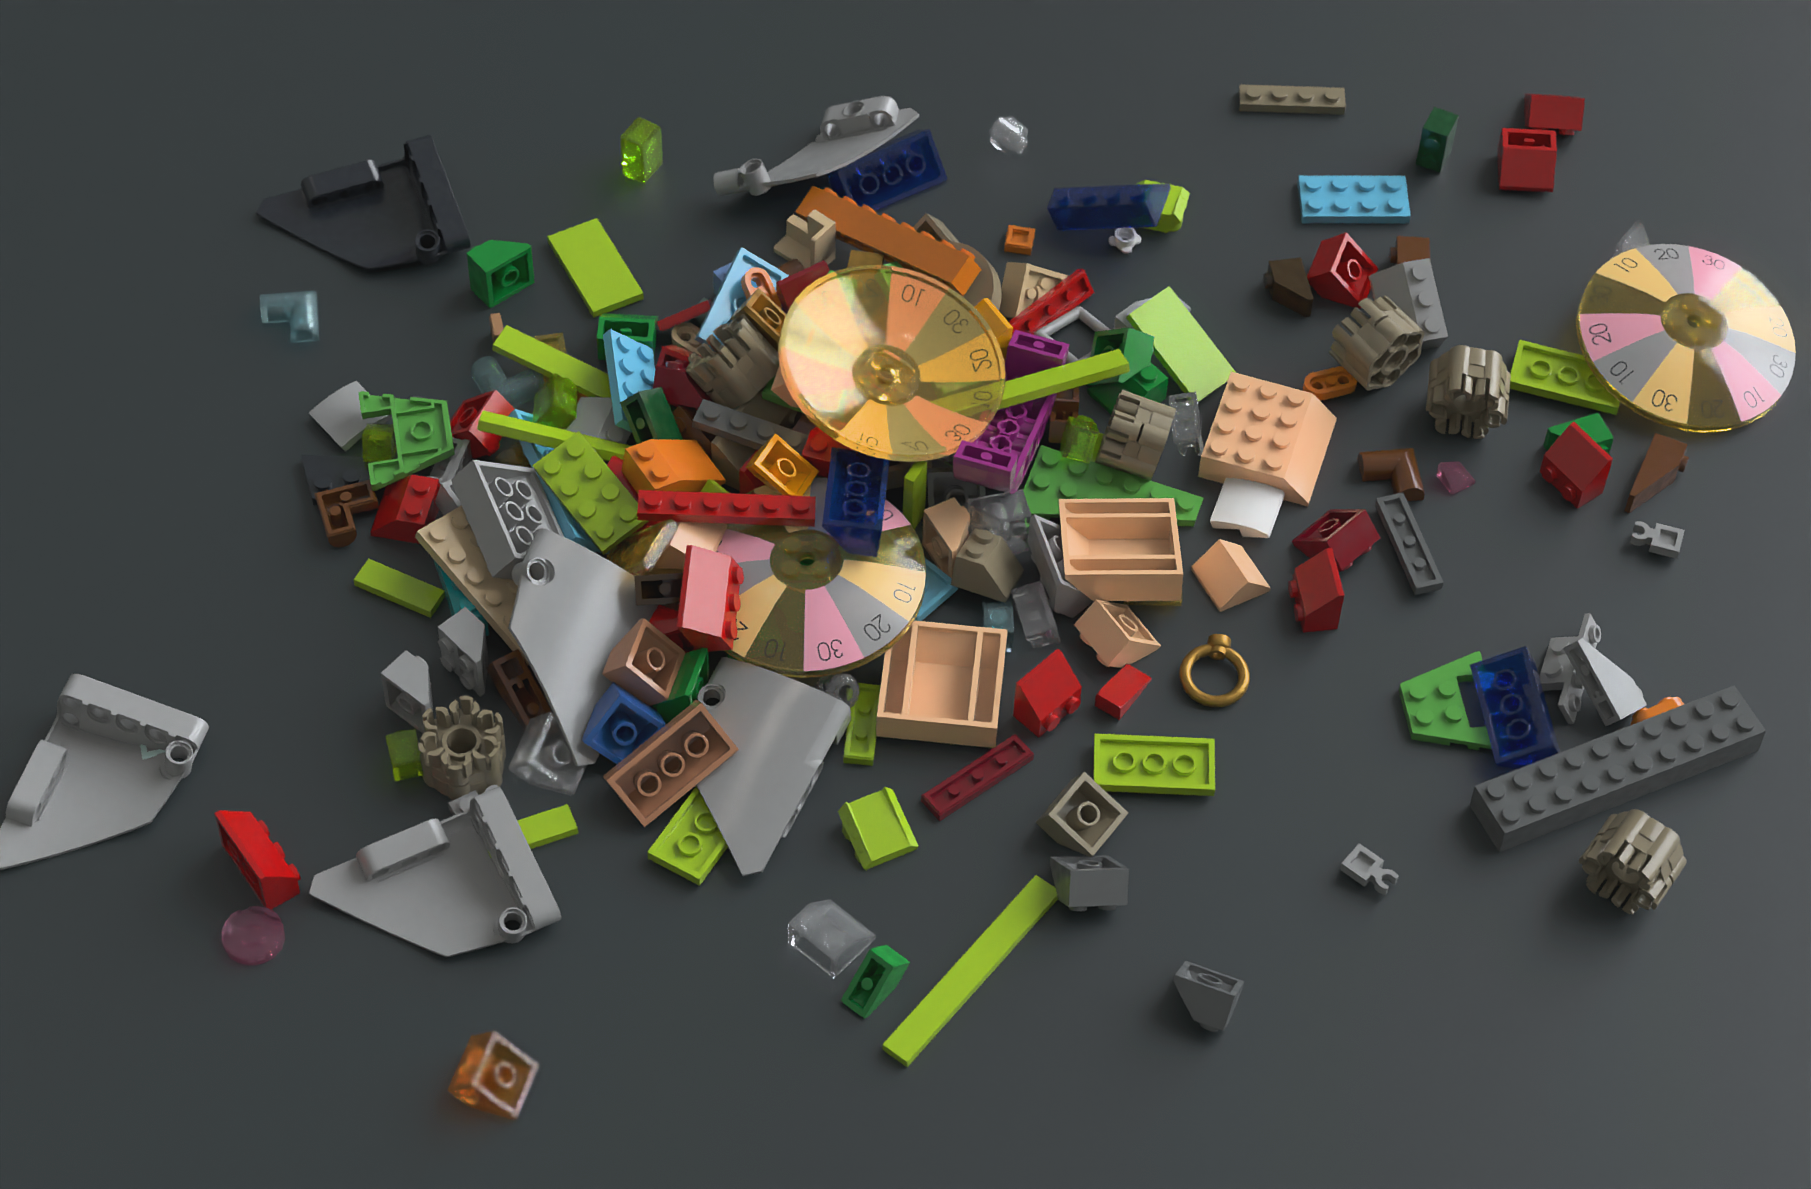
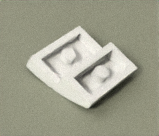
(1247, 507)

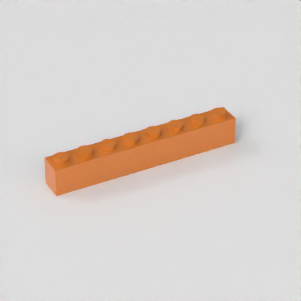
(898, 242)

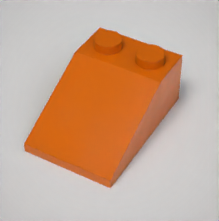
(669, 466)

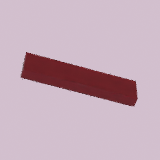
(977, 777)

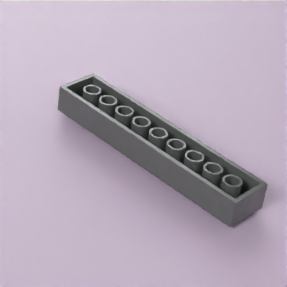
(1616, 768)

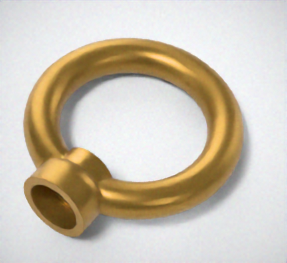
(1216, 648)

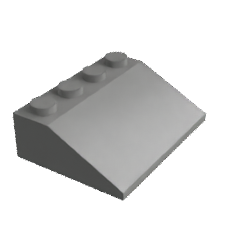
(504, 511)

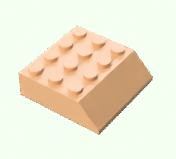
(1268, 437)
(1122, 548)
(943, 685)

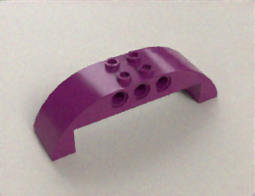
(1009, 443)

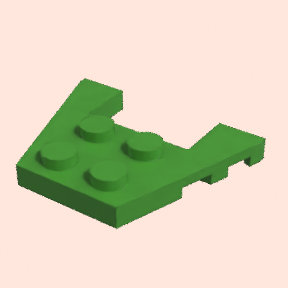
(420, 432)
(1436, 706)

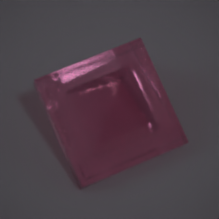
(1454, 476)

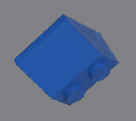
(620, 724)

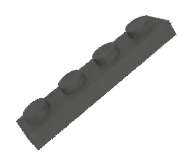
(743, 427)
(1409, 543)

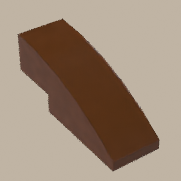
(1065, 405)

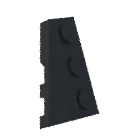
(334, 472)

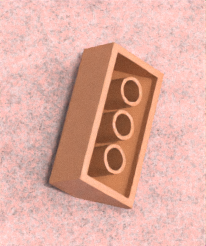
(670, 762)

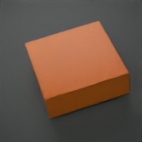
(1019, 240)

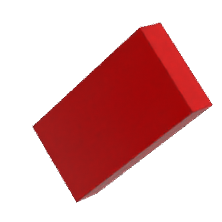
(684, 315)

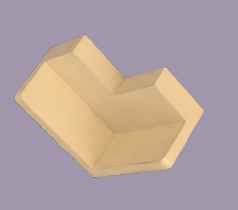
(808, 241)
(1025, 285)

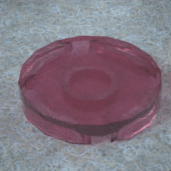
(253, 935)

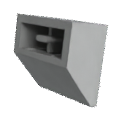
(465, 649)

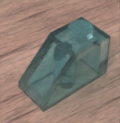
(999, 616)

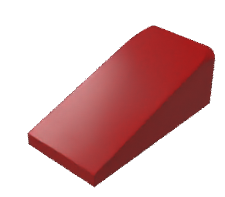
(1121, 691)

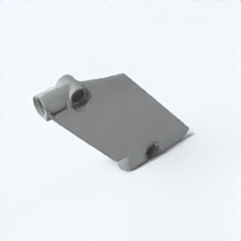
(845, 136)

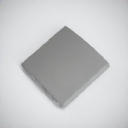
(342, 415)

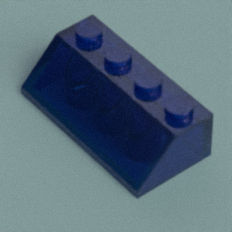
(891, 171)
(1108, 206)
(855, 500)
(1514, 709)

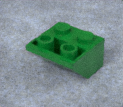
(636, 327)

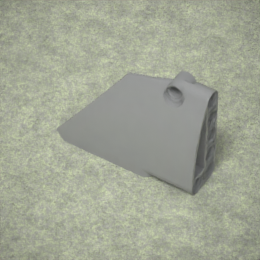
(569, 624)
(781, 743)
(91, 774)
(442, 886)

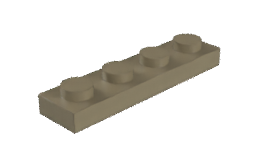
(1292, 99)

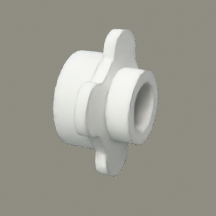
(1125, 239)

